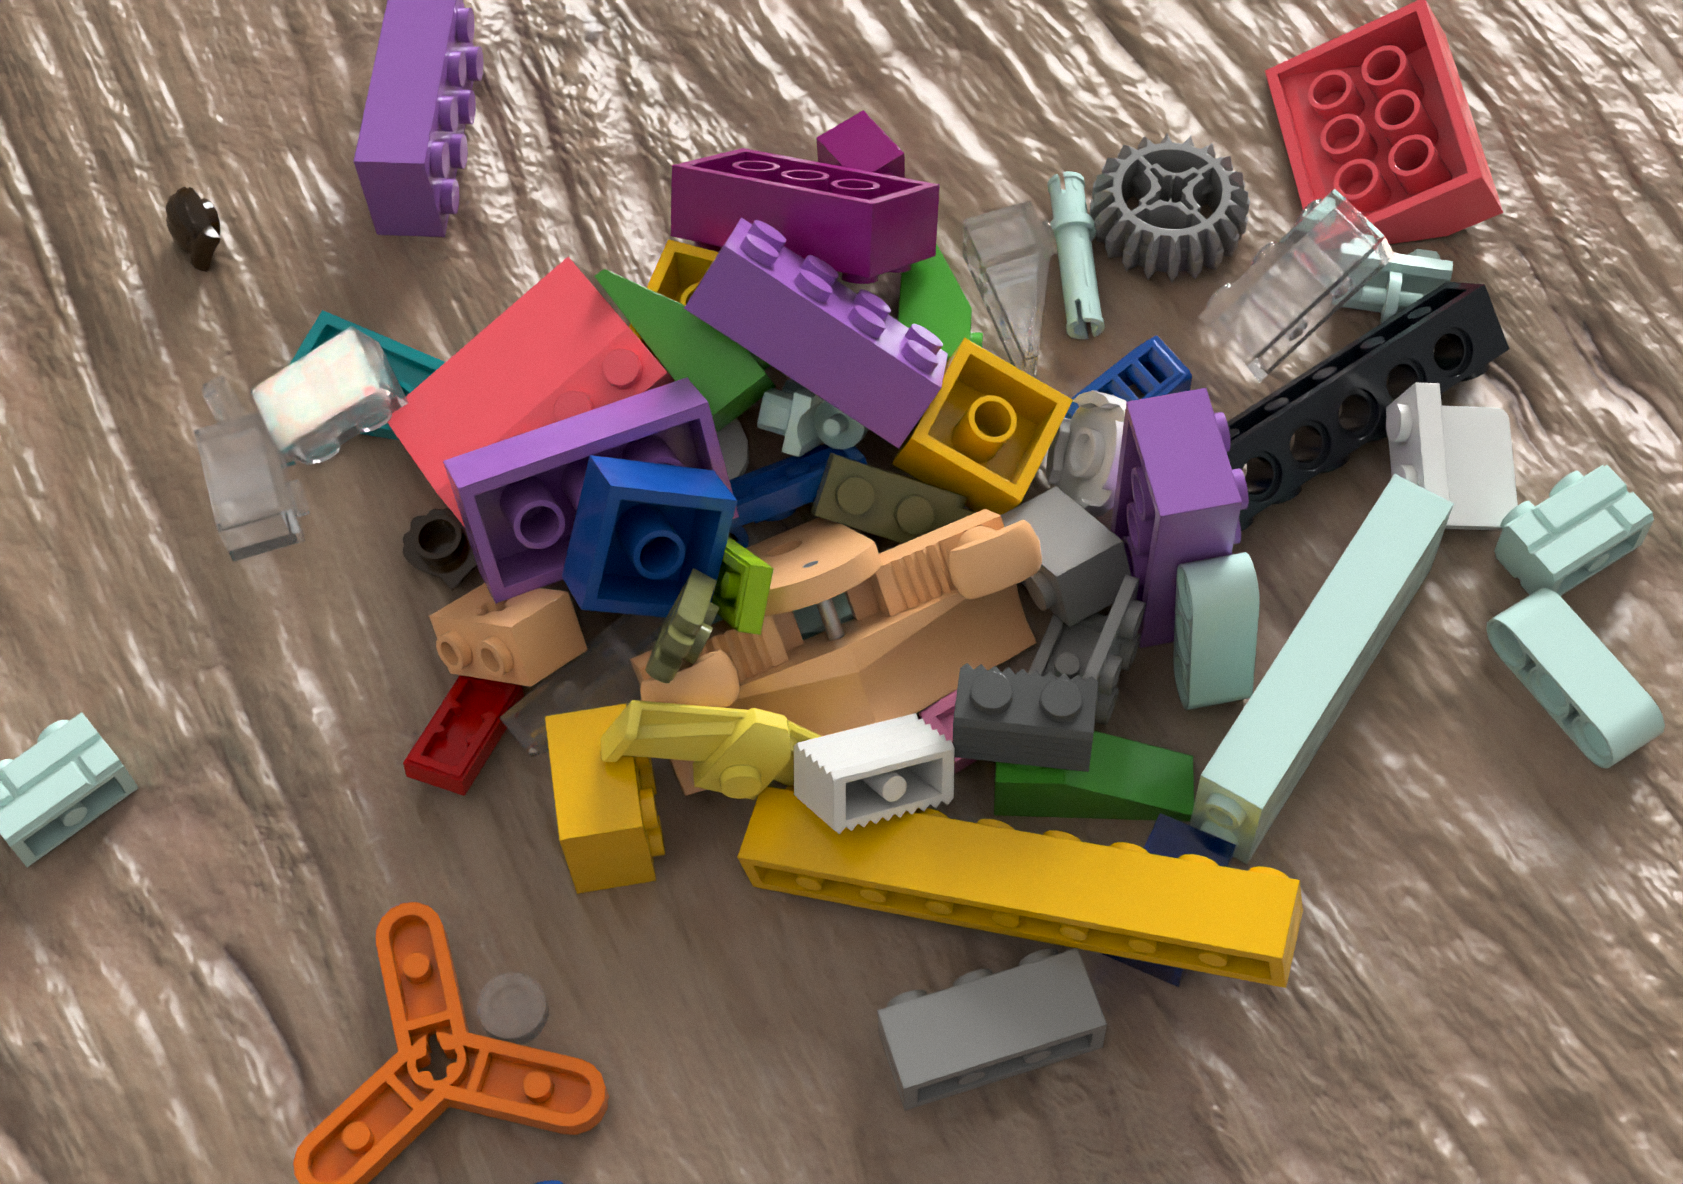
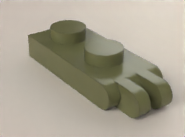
(884, 501)
(684, 628)

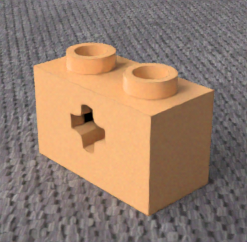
(510, 639)

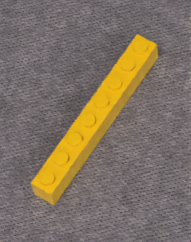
(1033, 886)

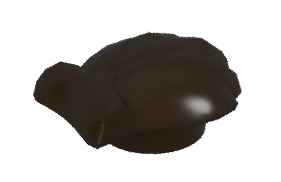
(193, 226)
(440, 547)

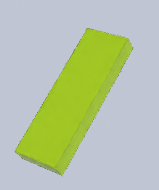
(742, 588)

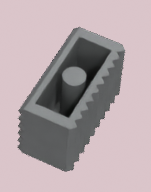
(1024, 718)

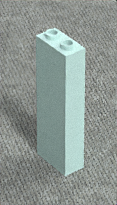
(1320, 667)

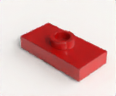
(462, 733)

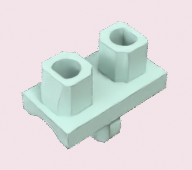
(1402, 283)
(806, 420)

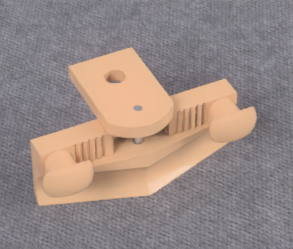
(914, 626)

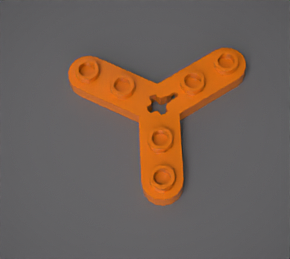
(487, 1079)

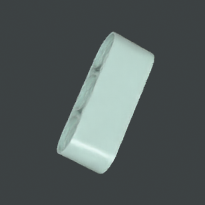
(1215, 630)
(1575, 677)

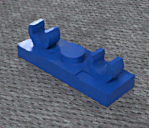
(781, 488)

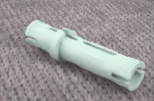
(1074, 237)

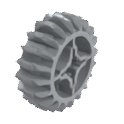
(1167, 226)

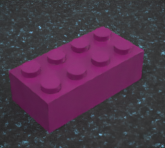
(837, 213)

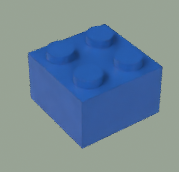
(644, 533)

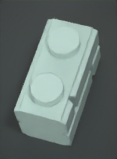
(1573, 532)
(58, 787)

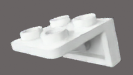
(1454, 454)

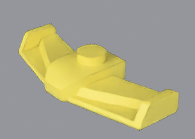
(731, 747)

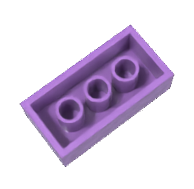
(418, 116)
(820, 331)
(526, 490)
(1174, 498)

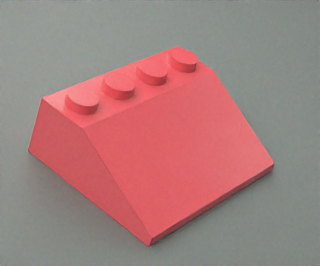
(1386, 127)
(530, 367)

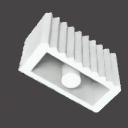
(874, 772)

